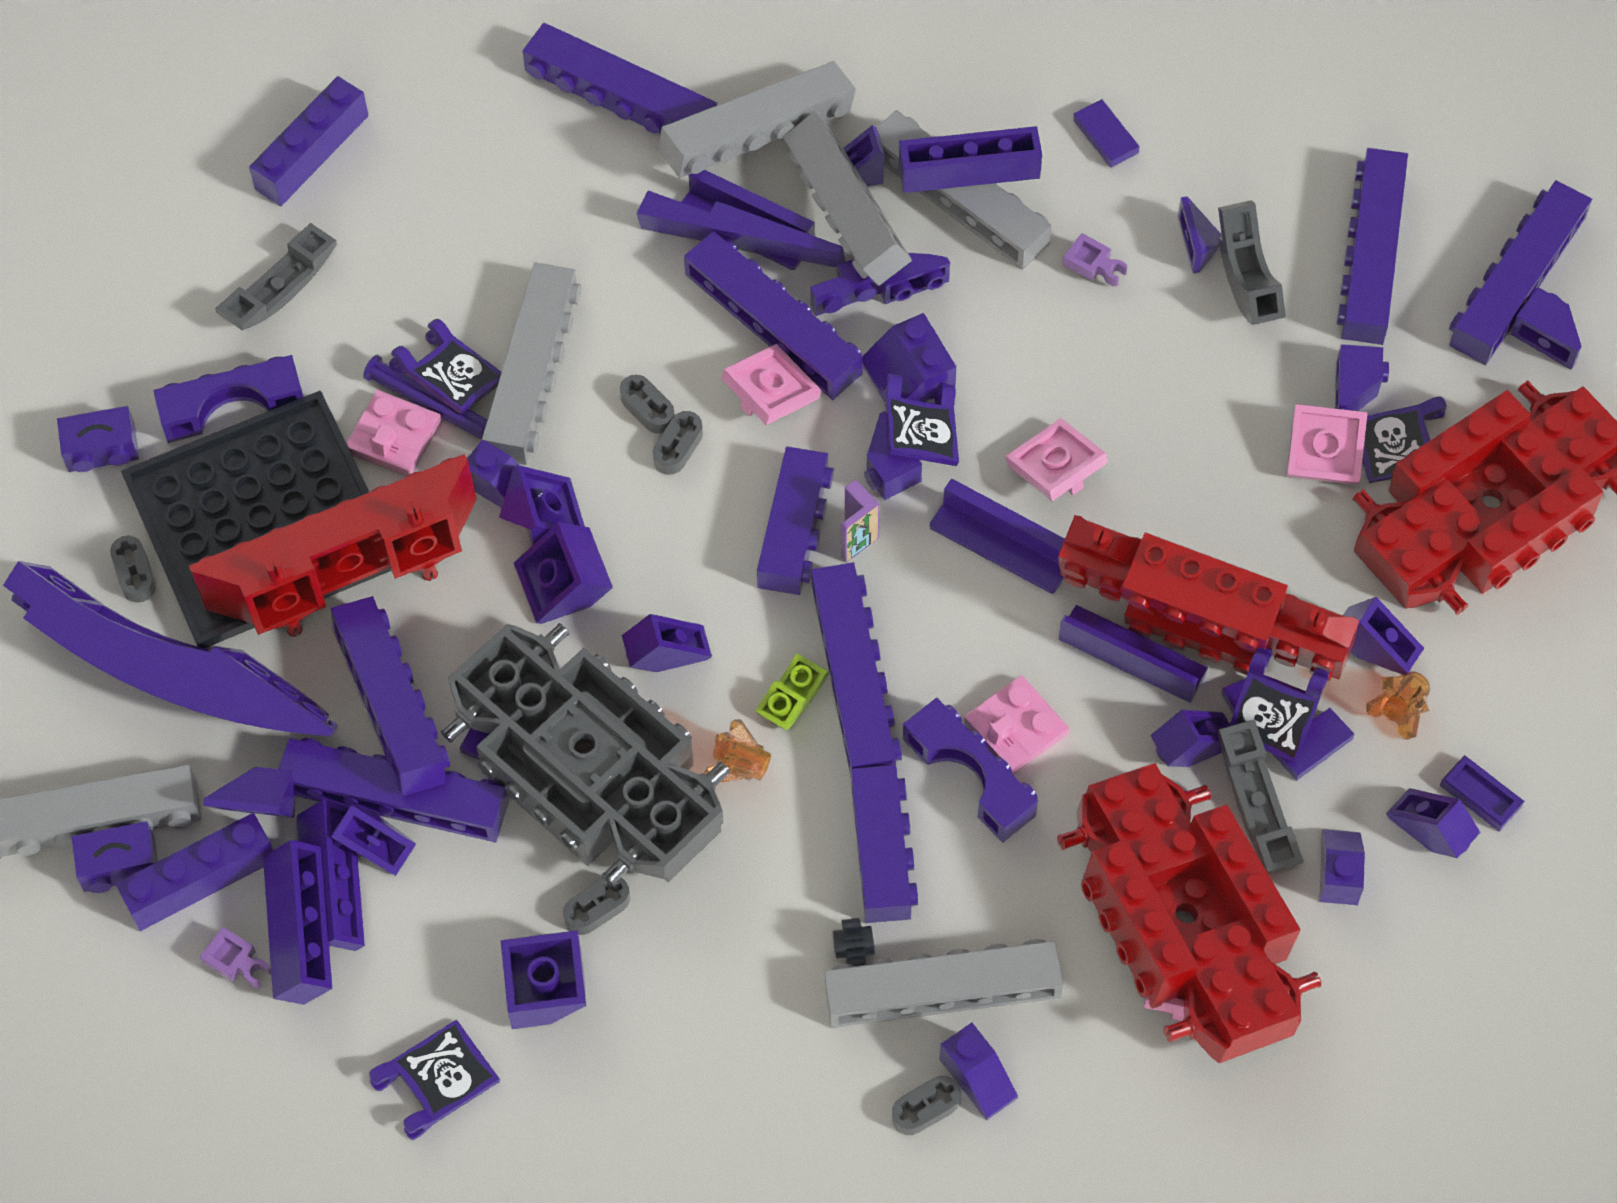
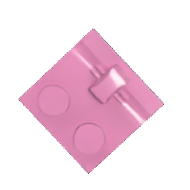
(770, 384)
(393, 433)
(1327, 444)
(1057, 460)
(1017, 724)

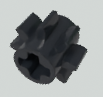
(853, 942)

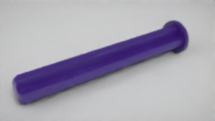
(413, 391)

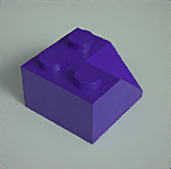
(543, 978)

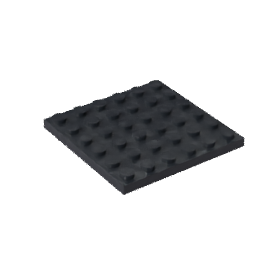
(237, 490)

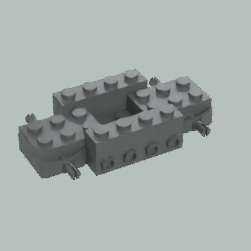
(624, 791)

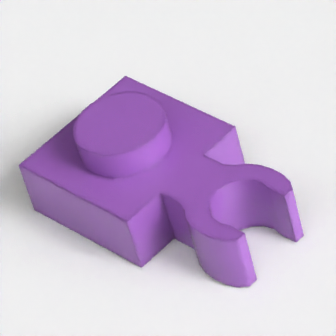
(1093, 258)
(233, 955)

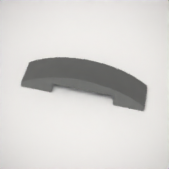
(281, 282)
(1257, 797)

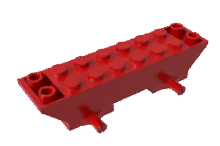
(289, 570)

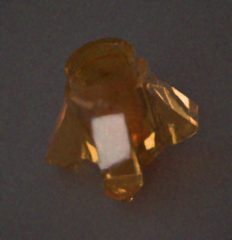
(1402, 702)
(740, 753)

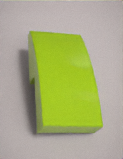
(792, 693)

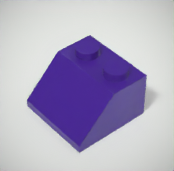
(916, 355)
(562, 573)

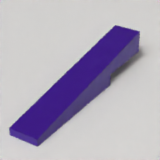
(742, 228)

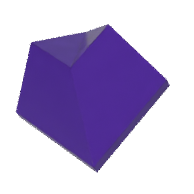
(539, 501)
(257, 791)

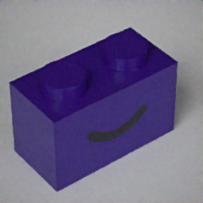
(98, 439)
(112, 855)

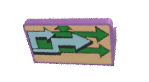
(860, 522)

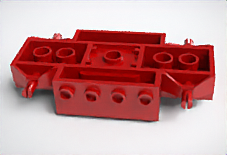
(1537, 464)
(1204, 601)
(1159, 862)

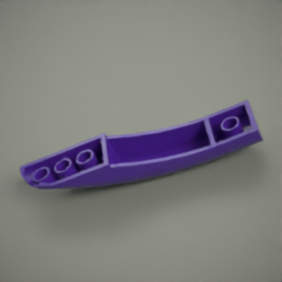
(208, 681)

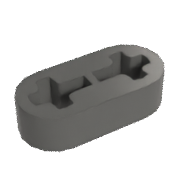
(642, 408)
(683, 446)
(139, 566)
(601, 911)
(920, 1098)

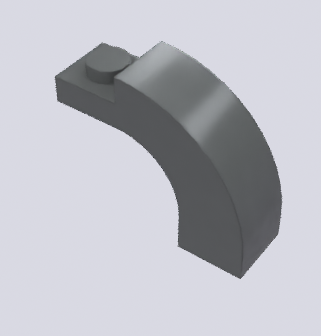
(1252, 284)

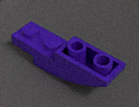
(922, 273)

